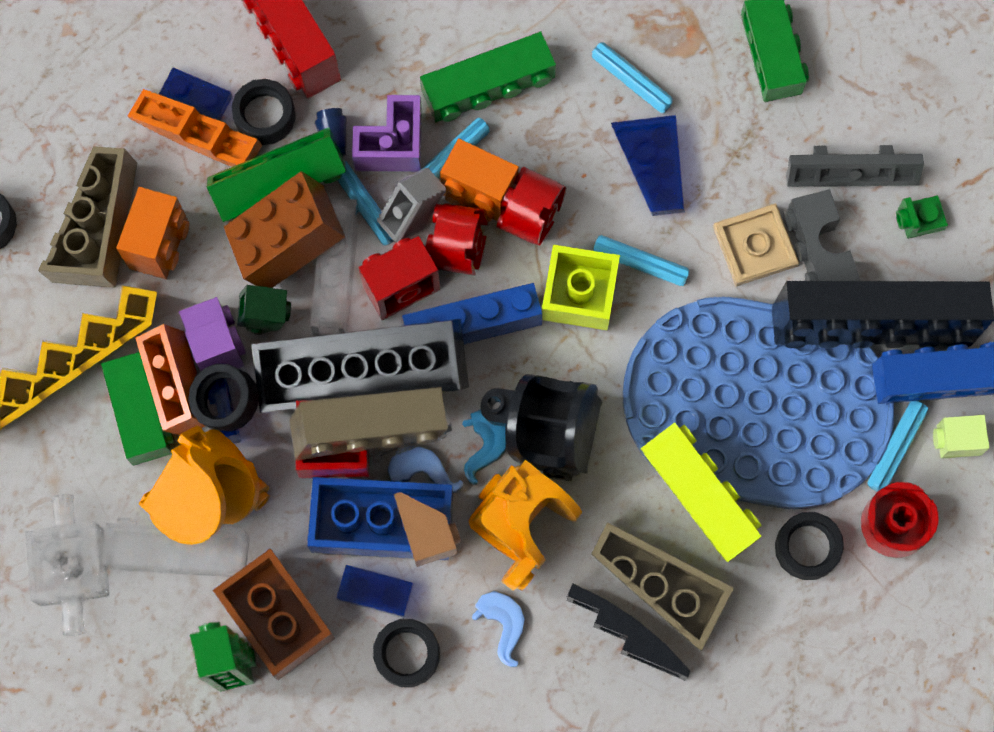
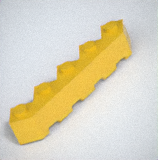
(64, 362)

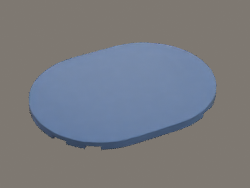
(771, 417)

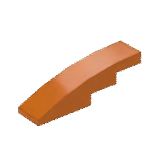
(193, 130)

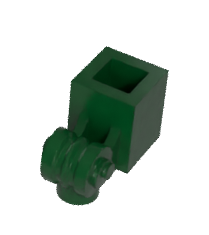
(263, 309)

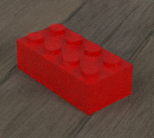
(296, 43)

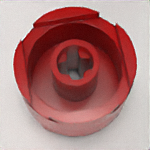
(531, 206)
(457, 238)
(913, 507)

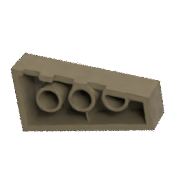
(93, 222)
(367, 422)
(671, 587)

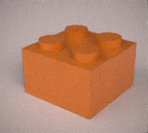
(477, 178)
(153, 233)

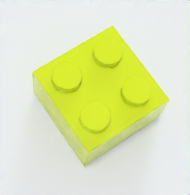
(580, 287)

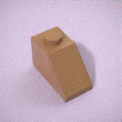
(427, 531)

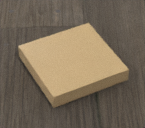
(755, 244)

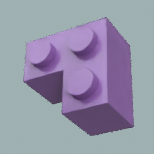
(394, 145)
(211, 335)

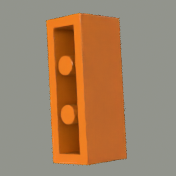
(170, 376)

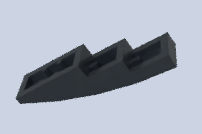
(639, 641)

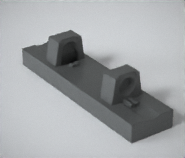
(854, 169)

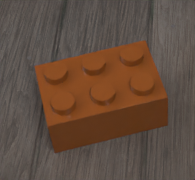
(284, 231)
(273, 614)

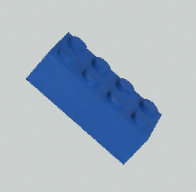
(364, 516)

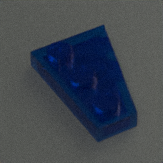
(654, 159)

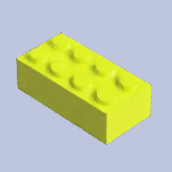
(700, 491)

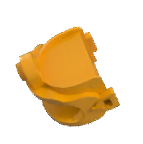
(203, 488)
(508, 510)

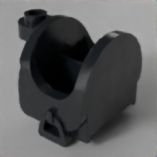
(547, 423)

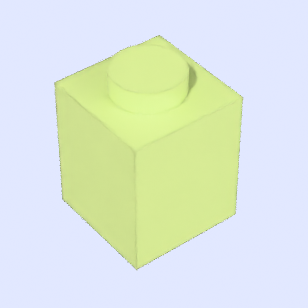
(961, 436)

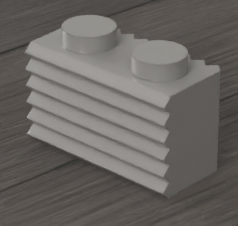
(411, 204)

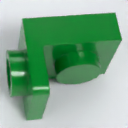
(921, 216)

